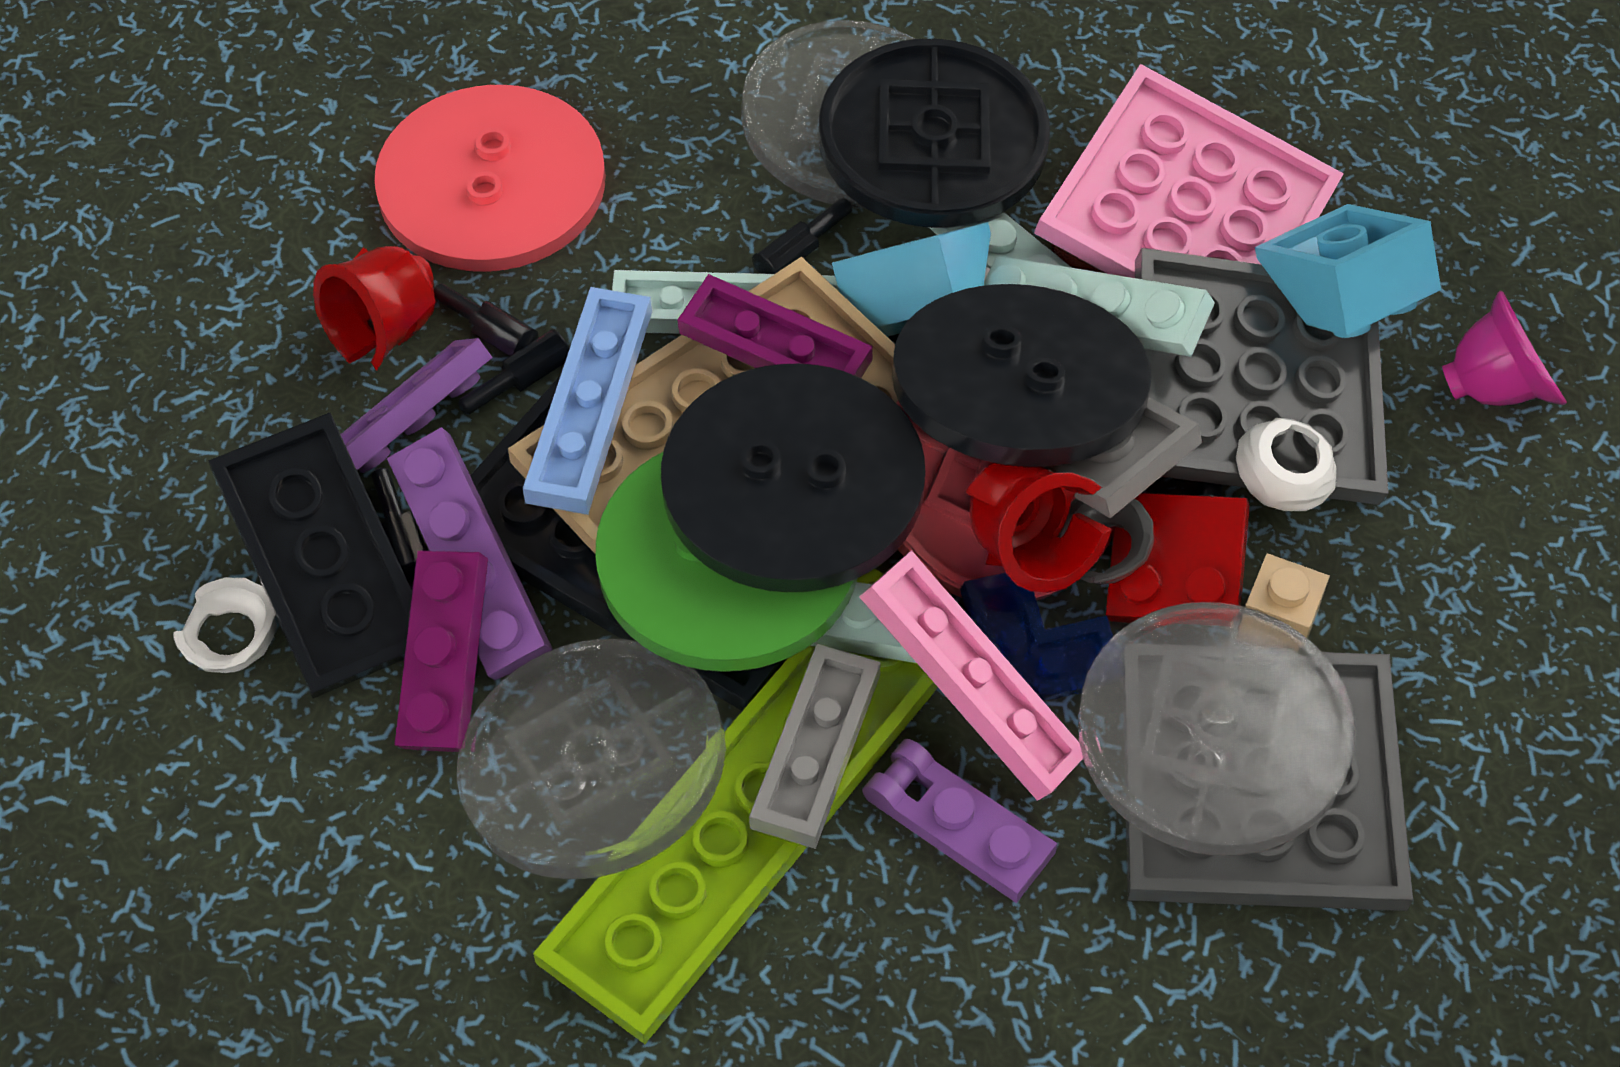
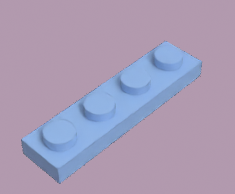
(588, 401)

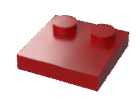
(1193, 556)

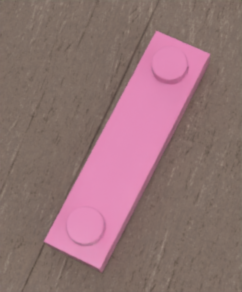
(974, 675)

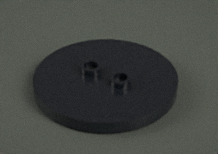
(933, 132)
(1021, 375)
(793, 477)

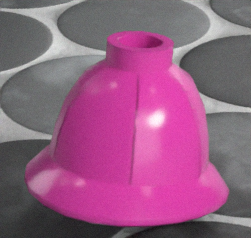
(1499, 363)

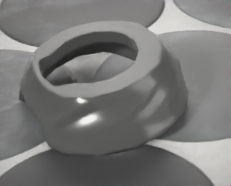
(1132, 519)

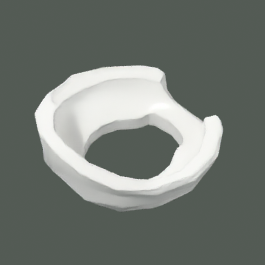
(1273, 483)
(223, 597)

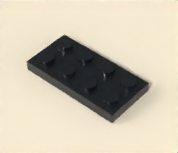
(318, 552)

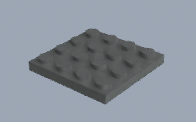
(1266, 365)
(1343, 861)

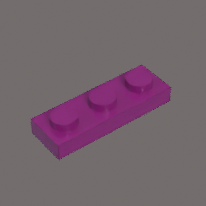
(766, 332)
(441, 650)

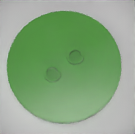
(686, 608)

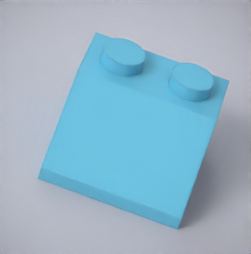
(1353, 267)
(904, 278)

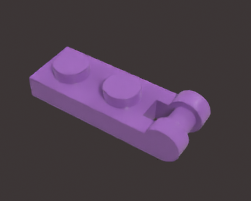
(961, 821)

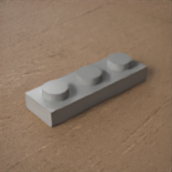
(815, 746)

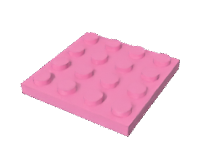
(1181, 180)

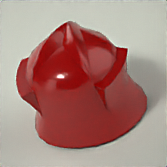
(377, 285)
(1018, 521)

